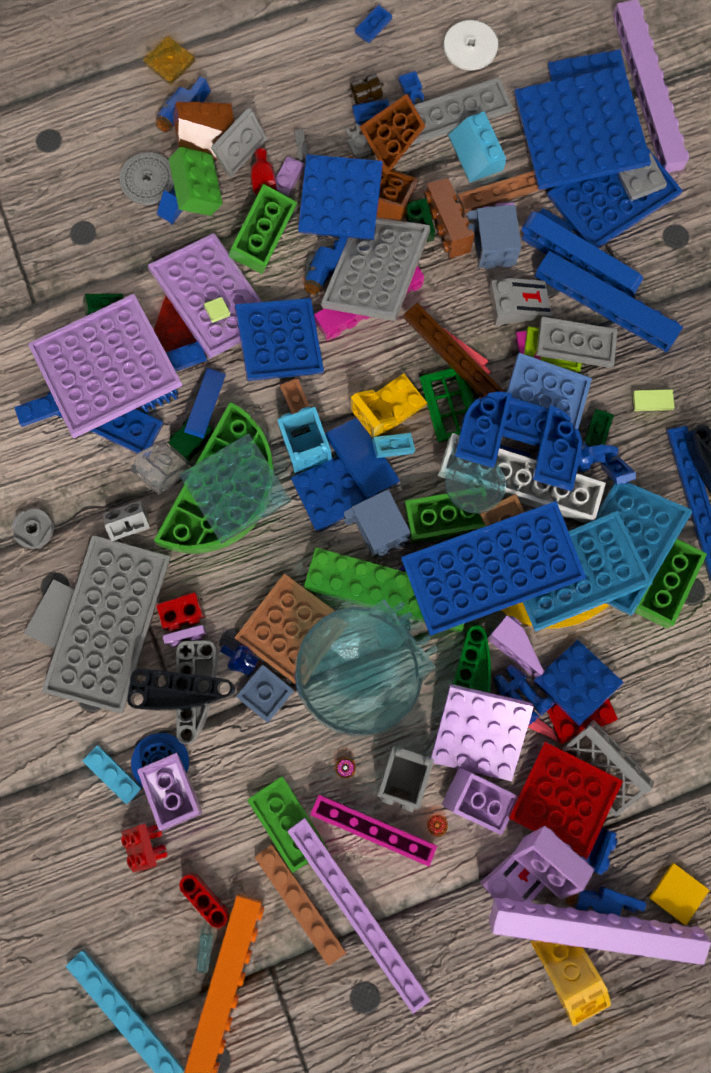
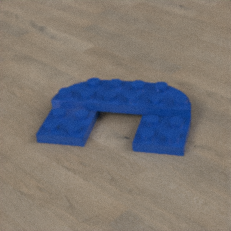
(540, 426)

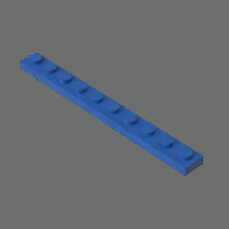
(46, 406)

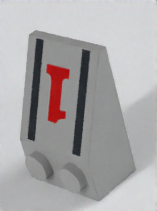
(518, 300)

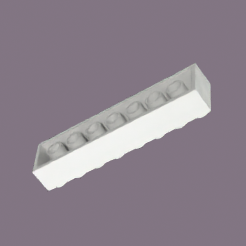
(579, 504)

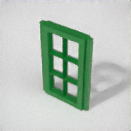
(432, 404)

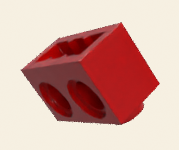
(179, 606)

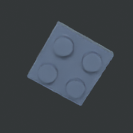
(265, 693)

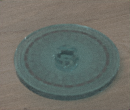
(466, 495)

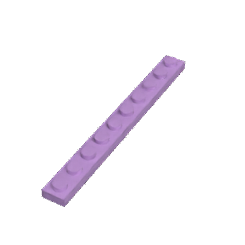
(359, 915)

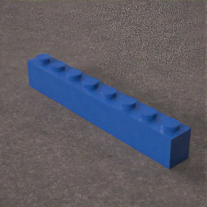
(608, 301)

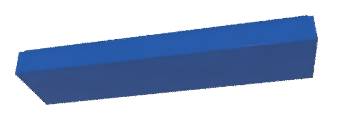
(205, 403)

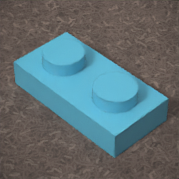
(393, 445)

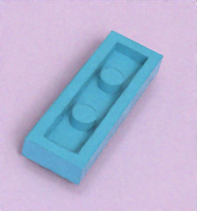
(112, 774)

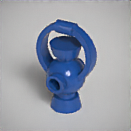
(595, 454)

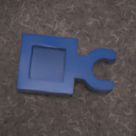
(411, 86)

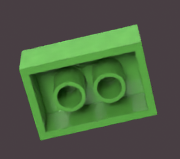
(195, 181)

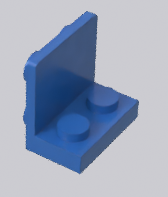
(600, 852)

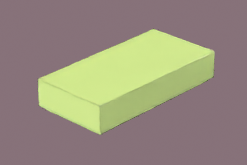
(653, 400)

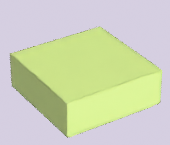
(216, 309)

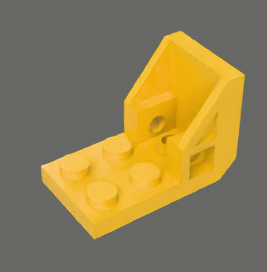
(387, 407)
(573, 979)

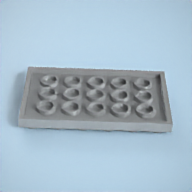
(377, 272)

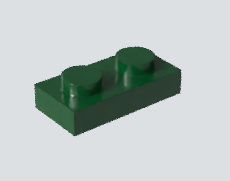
(598, 428)

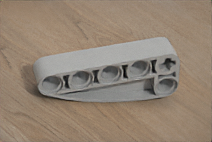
(202, 666)

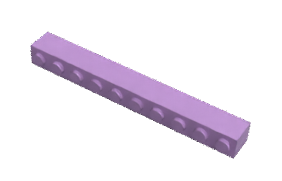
(650, 86)
(599, 931)

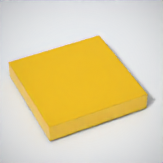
(679, 894)

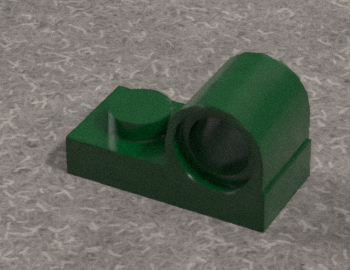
(424, 216)
(95, 302)

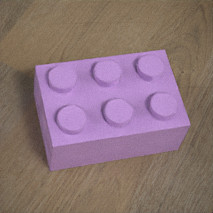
(553, 863)

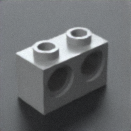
(126, 520)

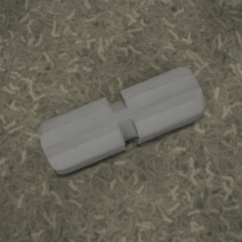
(301, 144)

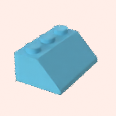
(477, 147)

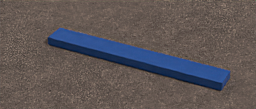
(693, 490)

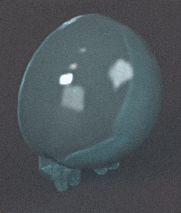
(361, 669)

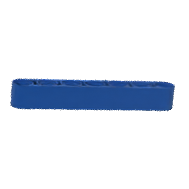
(581, 253)

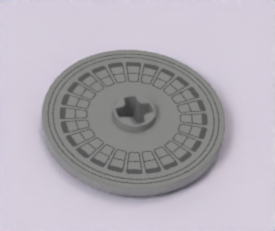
(140, 189)

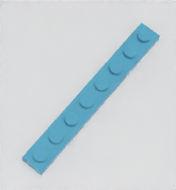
(123, 1015)

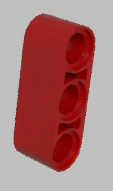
(202, 889)

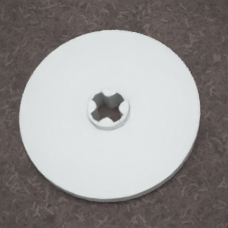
(470, 33)

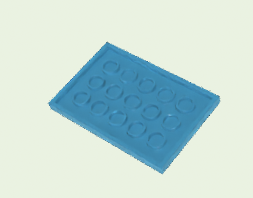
(653, 527)
(610, 571)

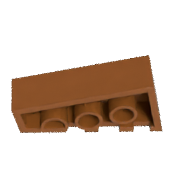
(449, 218)

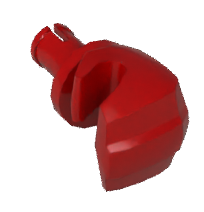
(262, 172)

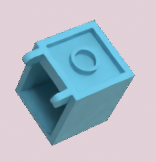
(307, 449)

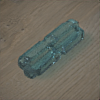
(204, 949)

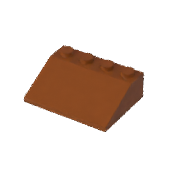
(395, 194)

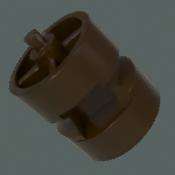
(370, 88)

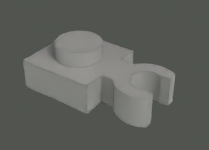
(358, 143)

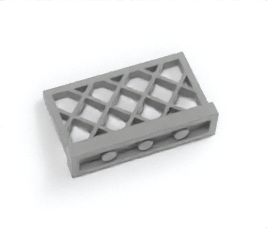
(618, 757)

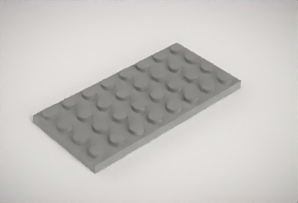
(106, 624)

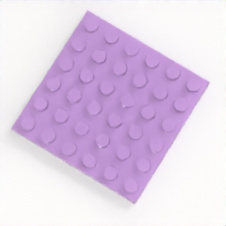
(104, 365)

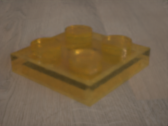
(169, 60)

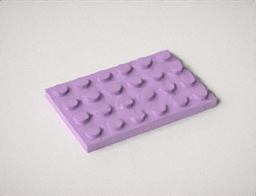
(197, 277)

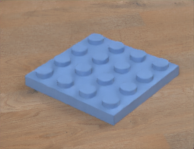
(549, 385)

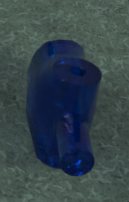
(241, 659)

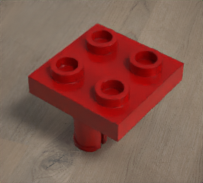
(139, 848)

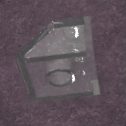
(159, 467)

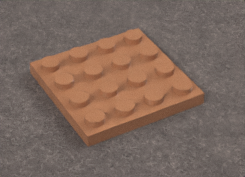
(281, 624)

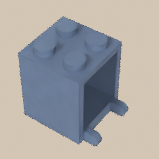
(496, 236)
(379, 523)

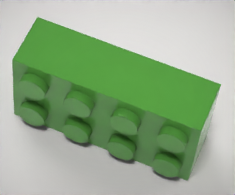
(262, 229)
(438, 519)
(671, 585)

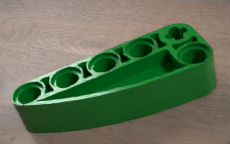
(480, 667)

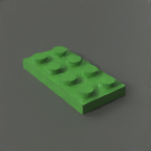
(279, 811)

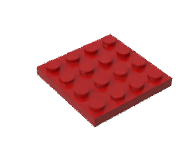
(566, 798)

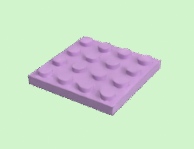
(481, 732)

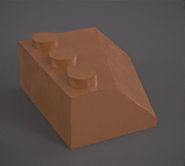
(201, 124)
(393, 131)

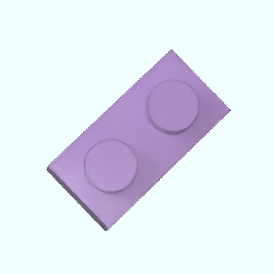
(288, 176)
(192, 634)

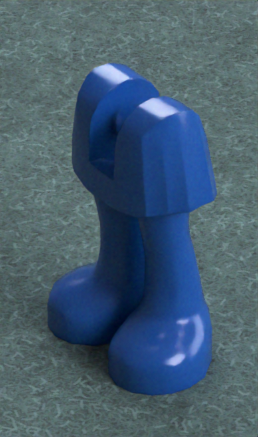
(519, 681)

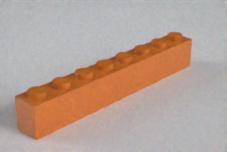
(224, 985)

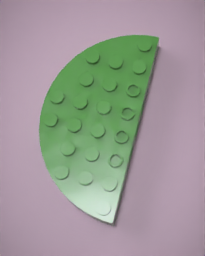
(185, 525)

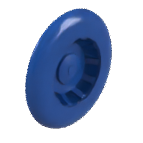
(157, 740)

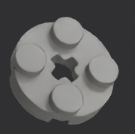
(37, 539)

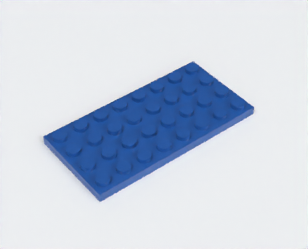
(493, 568)

